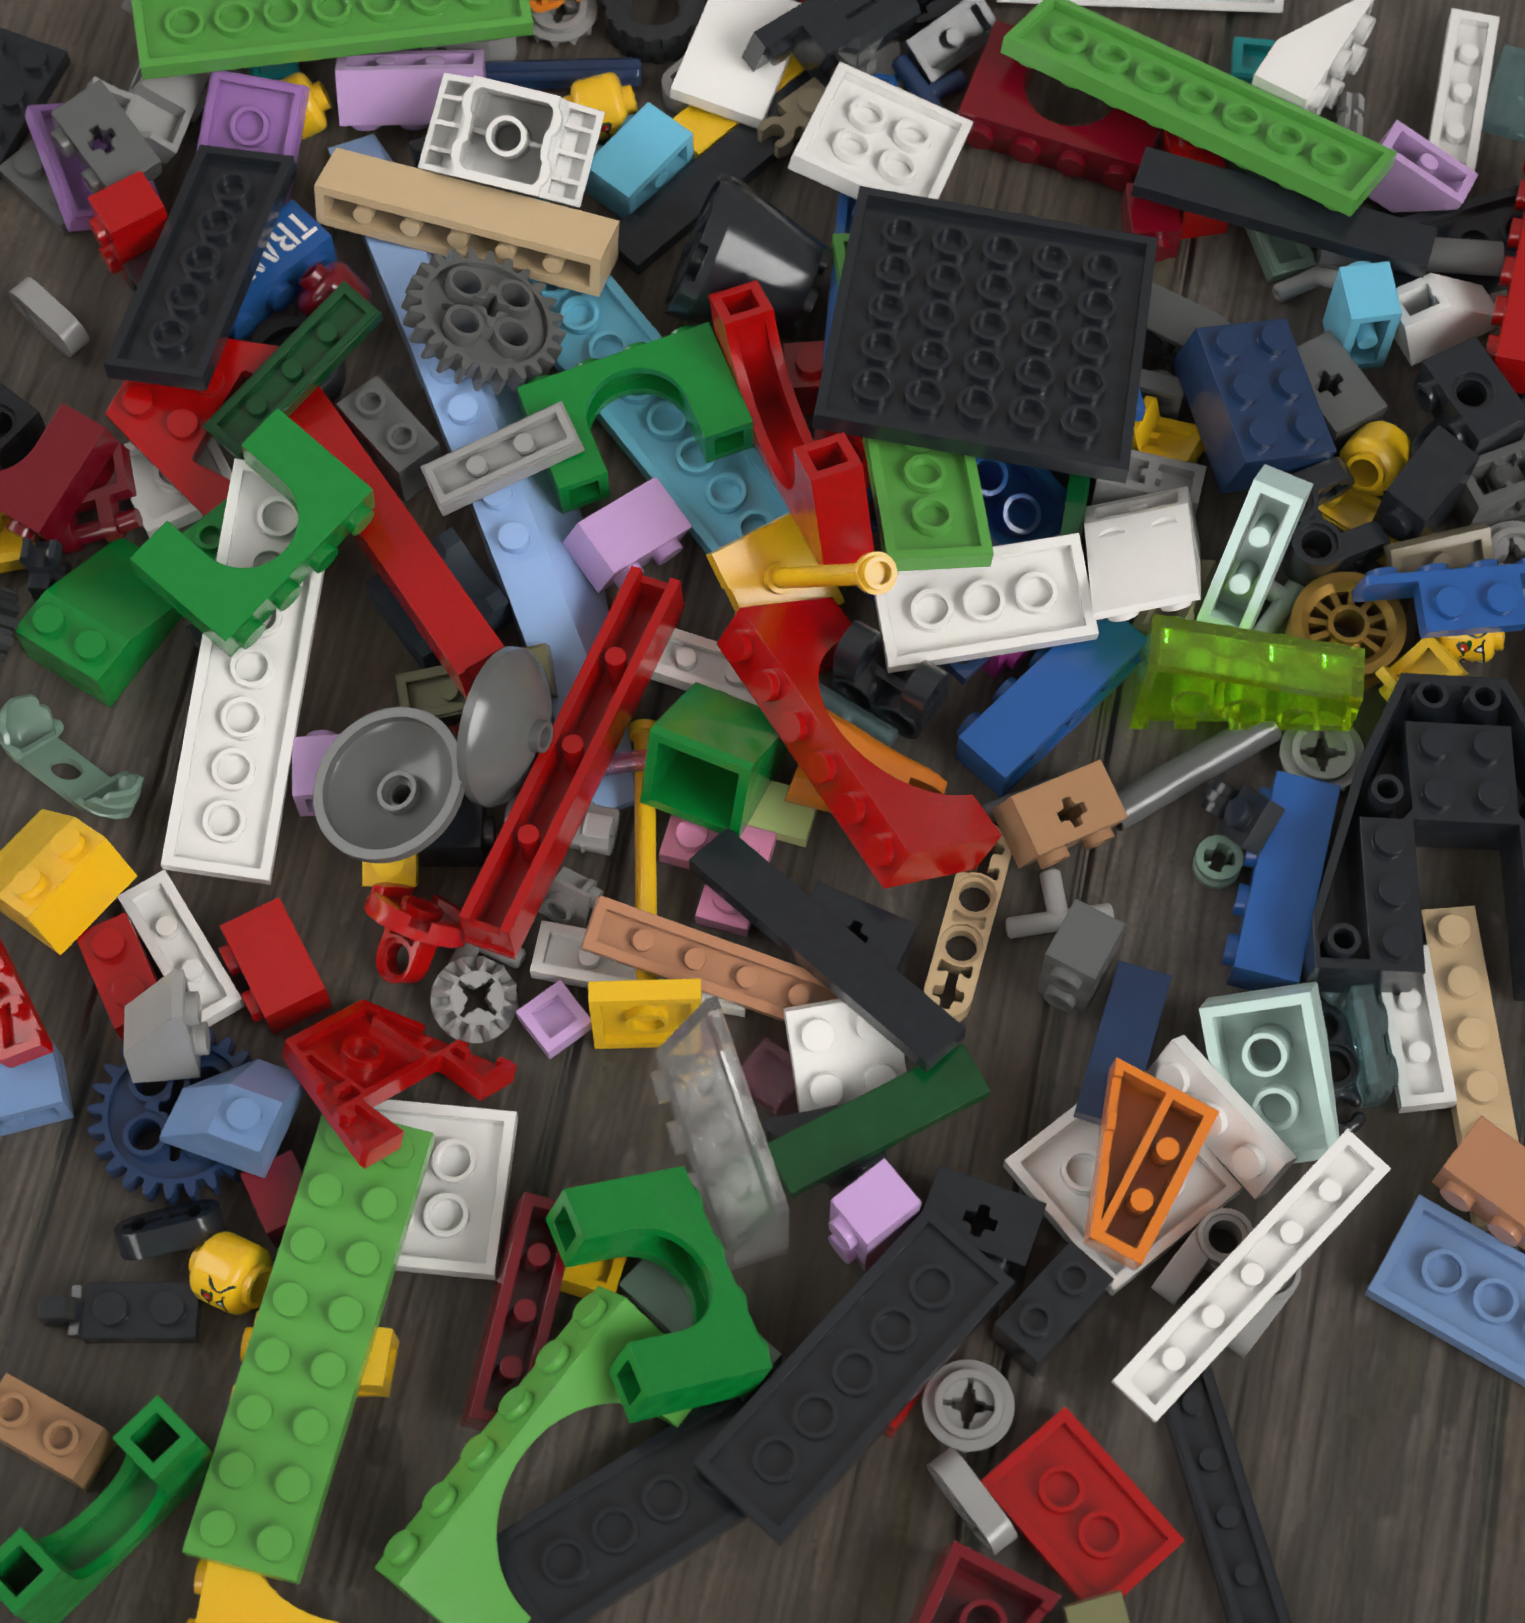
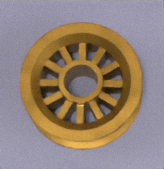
(1320, 612)

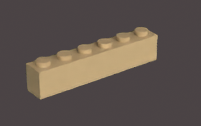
(445, 213)

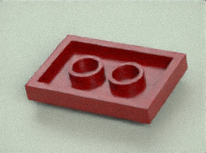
(1080, 1510)

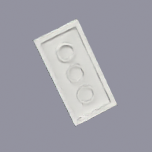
(1023, 602)

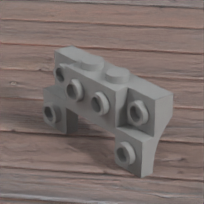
(161, 105)

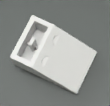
(1314, 59)
(1143, 554)

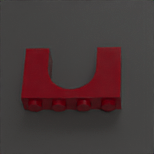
(1009, 125)
(56, 475)

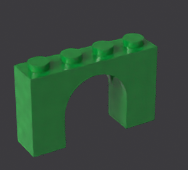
(678, 367)
(233, 601)
(664, 1222)
(54, 1573)

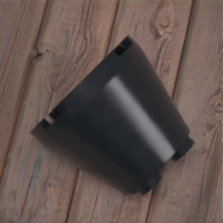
(743, 242)

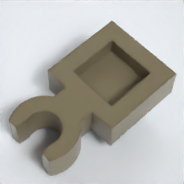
(792, 117)

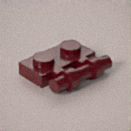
(111, 486)

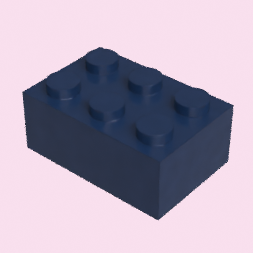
(1252, 401)

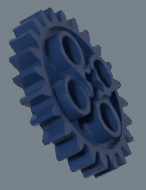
(130, 1114)

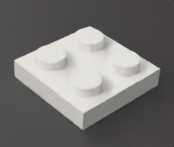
(836, 1054)

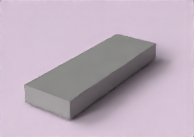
(502, 458)

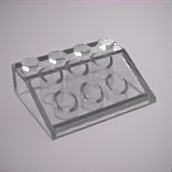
(722, 1137)

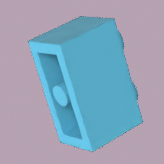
(639, 160)
(1364, 311)

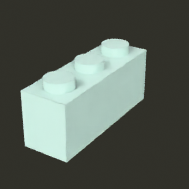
(1255, 549)

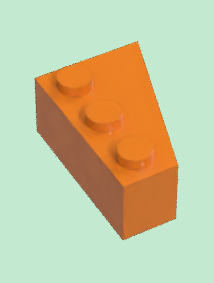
(1141, 1161)

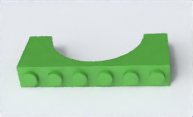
(450, 1547)

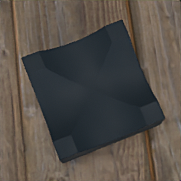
(480, 589)

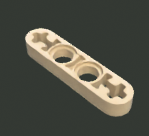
(971, 924)

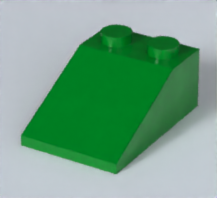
(98, 624)

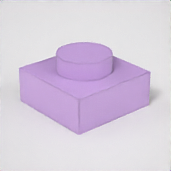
(554, 1019)

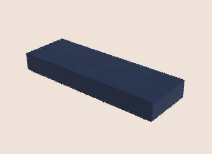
(1124, 1032)

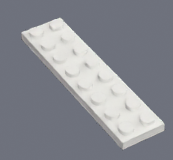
(243, 709)

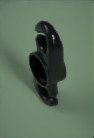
(1342, 1047)

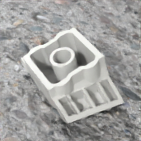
(511, 138)

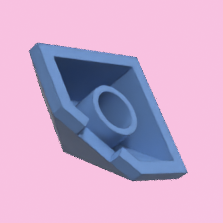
(236, 1116)

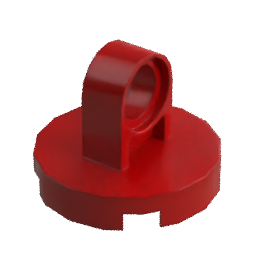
(412, 923)

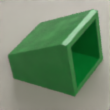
(711, 760)

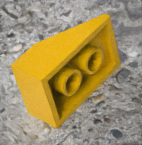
(59, 878)

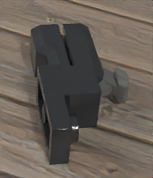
(832, 32)

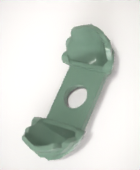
(32, 741)

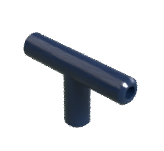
(919, 87)

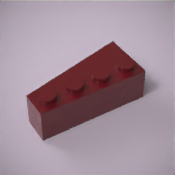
(979, 1590)

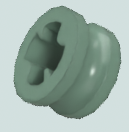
(1206, 850)

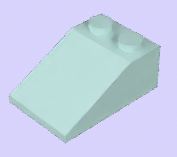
(1278, 1061)

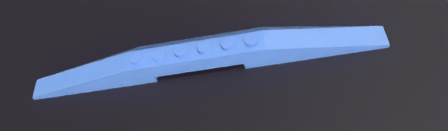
(518, 523)

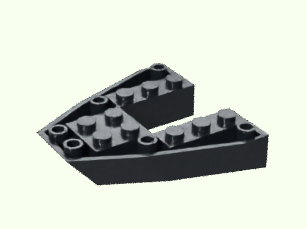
(1433, 775)

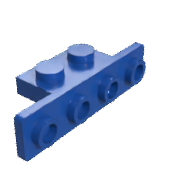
(1456, 600)

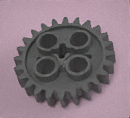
(483, 320)

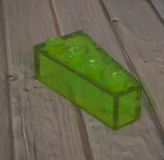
(1244, 677)

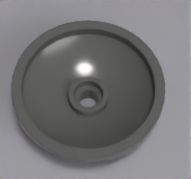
(503, 726)
(371, 771)

